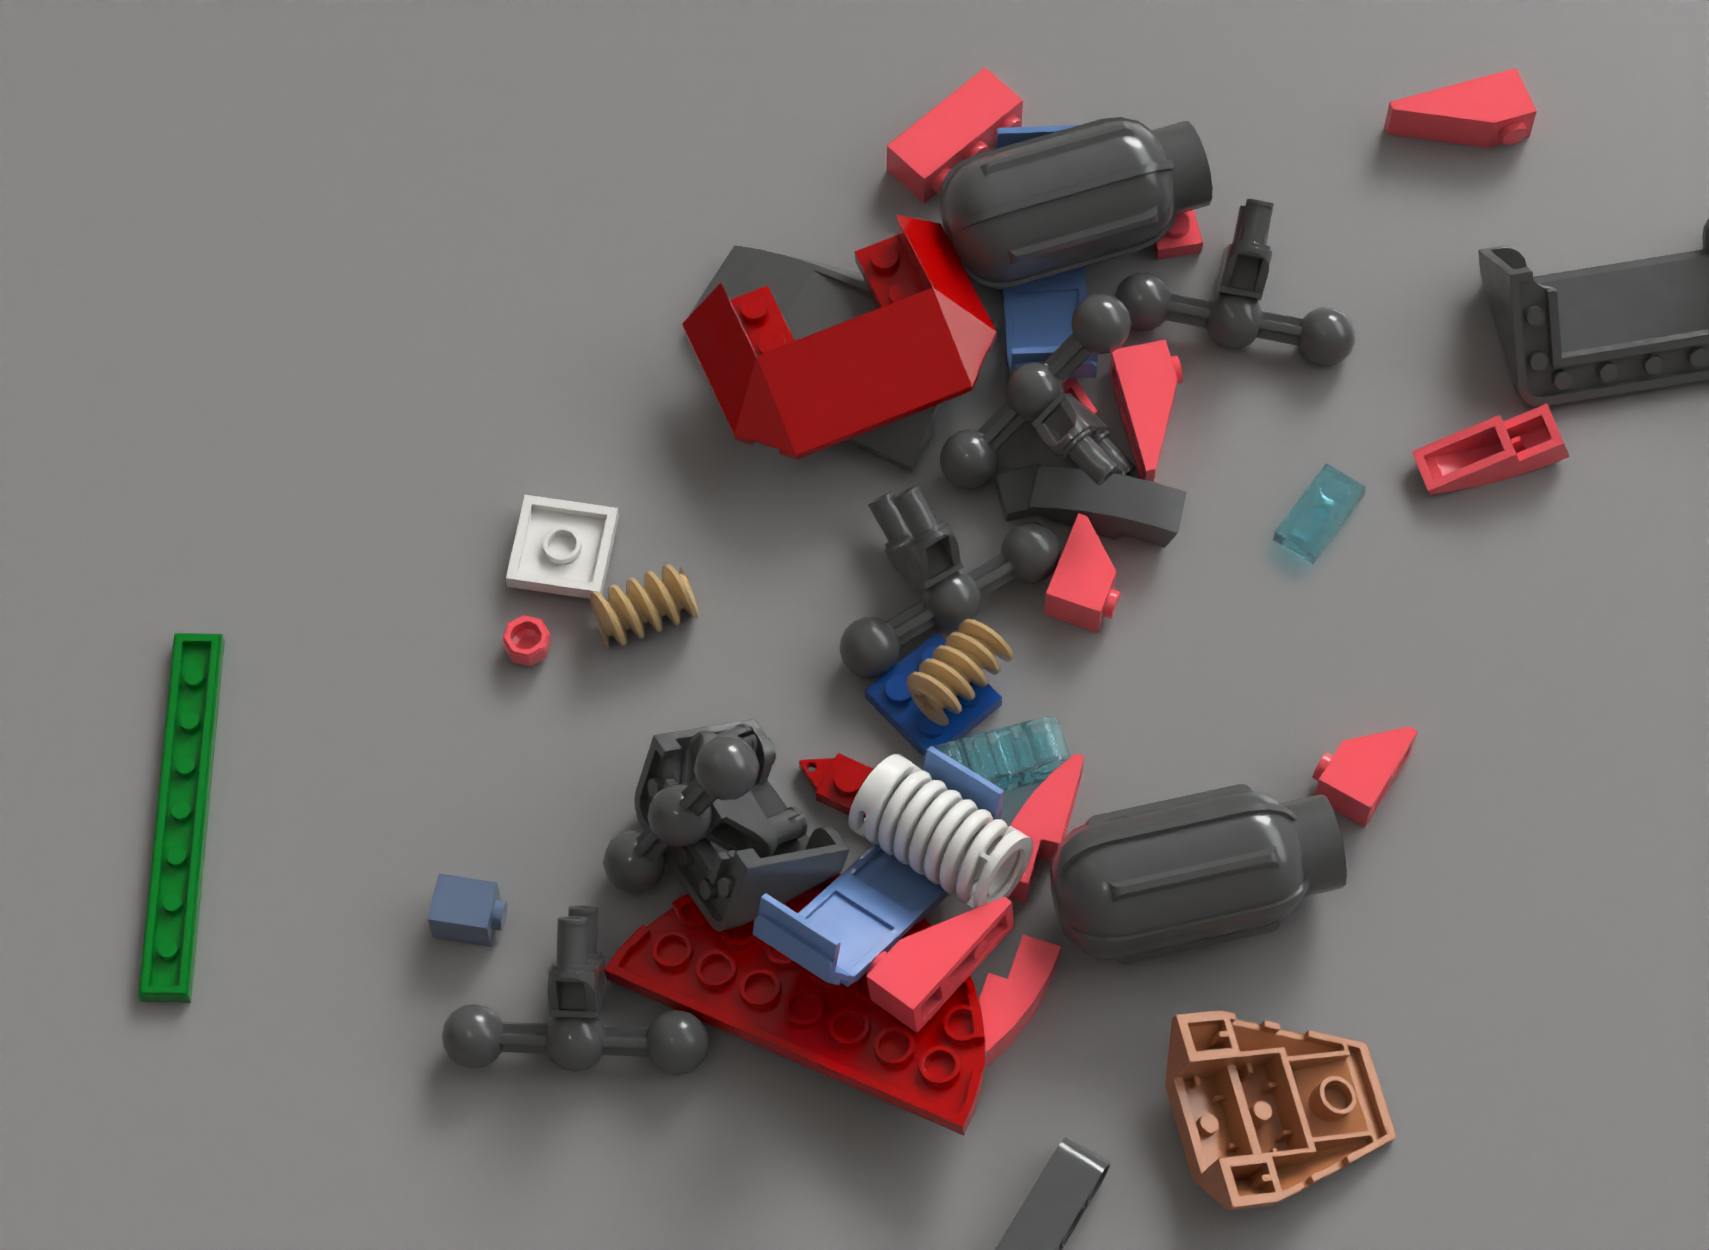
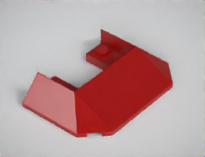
(859, 373)

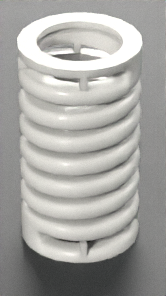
(939, 833)

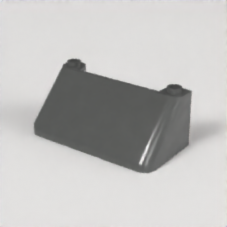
(1600, 325)

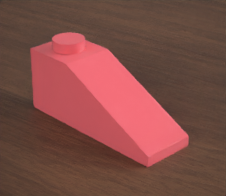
(1471, 113)
(1145, 391)
(934, 963)

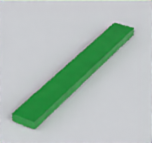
(181, 819)

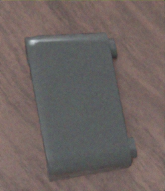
(731, 882)

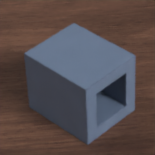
(466, 910)

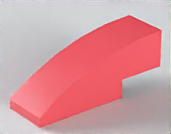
(1491, 452)
(1047, 817)
(1012, 1002)

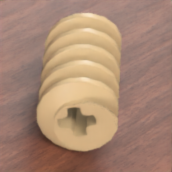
(643, 604)
(955, 667)

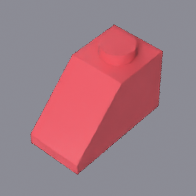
(1083, 581)
(1363, 771)

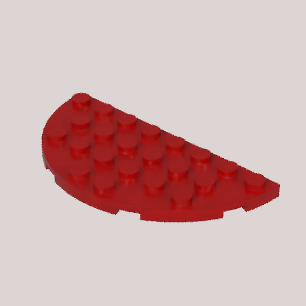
(828, 1027)

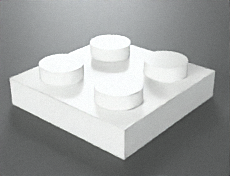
(562, 547)

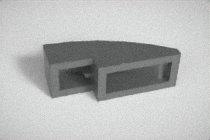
(1115, 507)

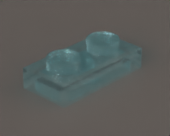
(1319, 513)

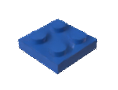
(894, 703)

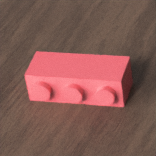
(953, 132)

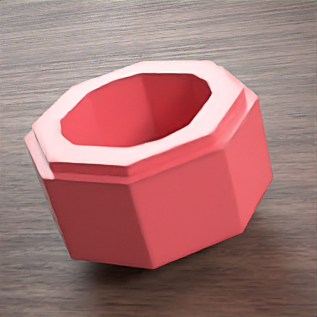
(526, 640)

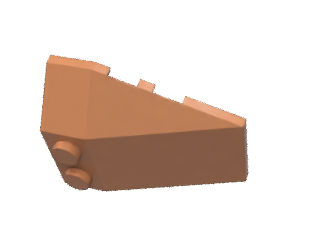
(1269, 1106)

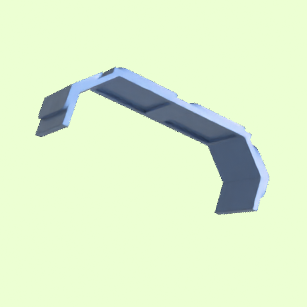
(1041, 311)
(870, 901)

